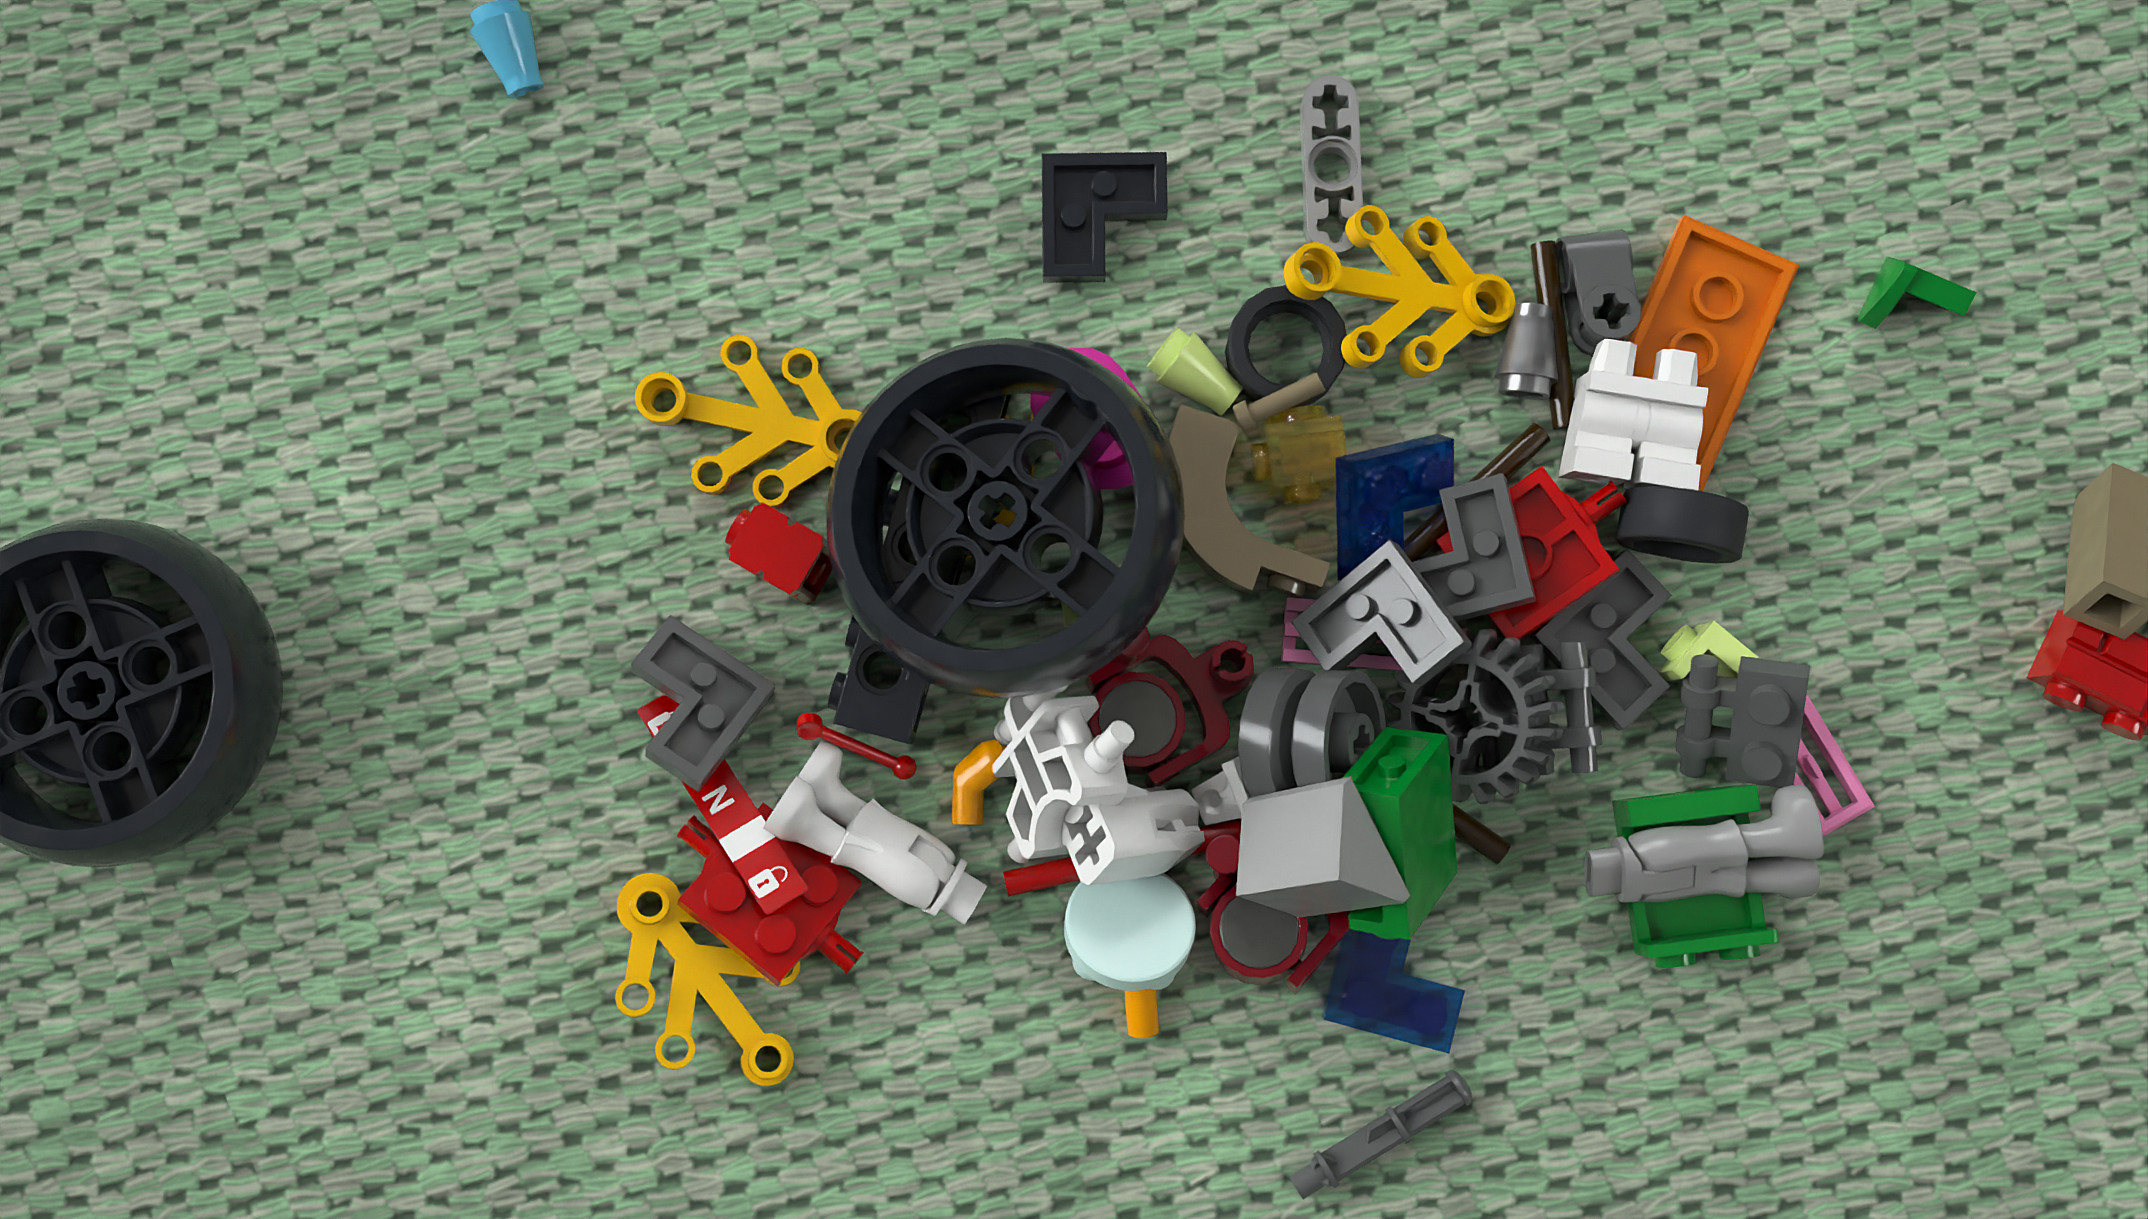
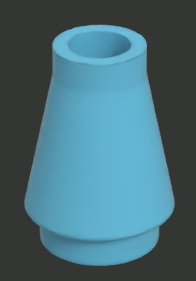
(508, 44)

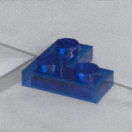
(1380, 486)
(1377, 997)

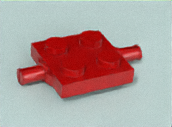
(1558, 548)
(785, 936)

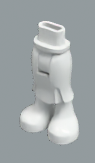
(875, 842)

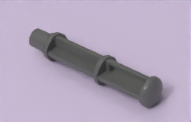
(1383, 1134)

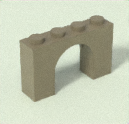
(2109, 553)

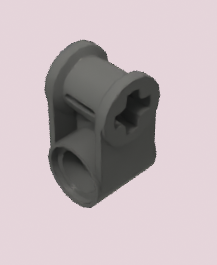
(1598, 280)

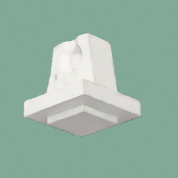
(1222, 795)

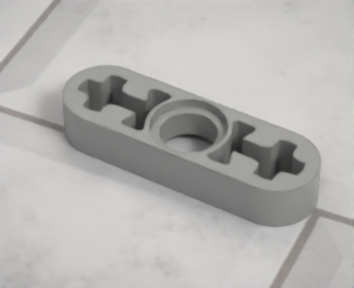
(1313, 122)

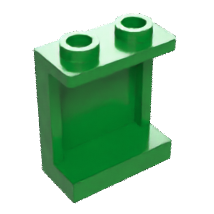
(1409, 794)
(1700, 923)

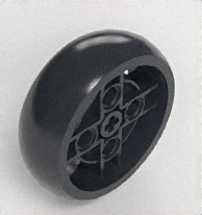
(1079, 421)
(226, 644)

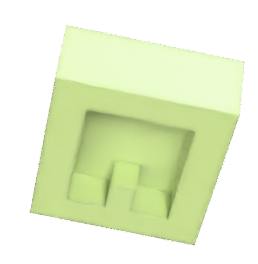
(1704, 639)

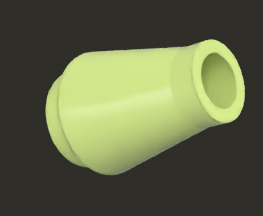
(1194, 371)

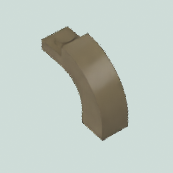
(1211, 528)

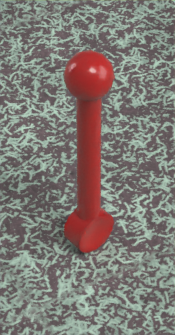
(811, 727)

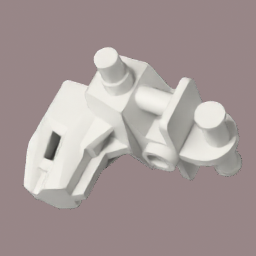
(1078, 798)

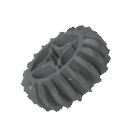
(1480, 688)

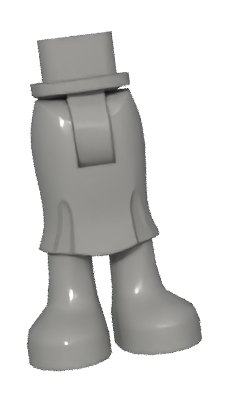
(1713, 858)

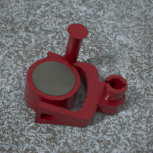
(1156, 708)
(1254, 939)

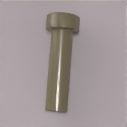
(1277, 402)

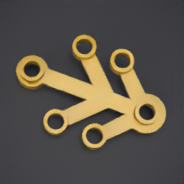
(1407, 287)
(769, 424)
(695, 970)

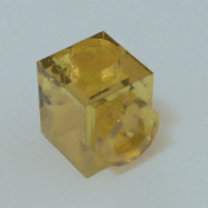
(1299, 453)

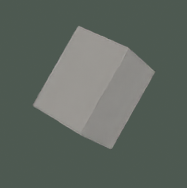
(1315, 852)

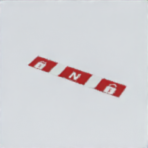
(737, 825)

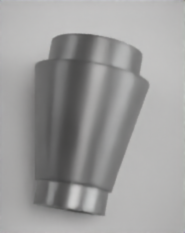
(1528, 354)

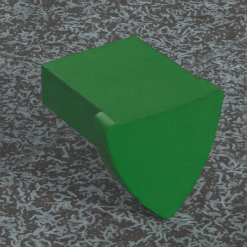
(1901, 277)

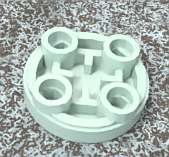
(1130, 932)

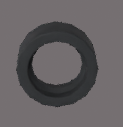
(1275, 301)
(1682, 524)

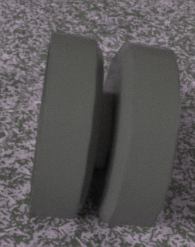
(1306, 727)

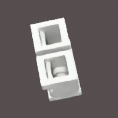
(1634, 425)

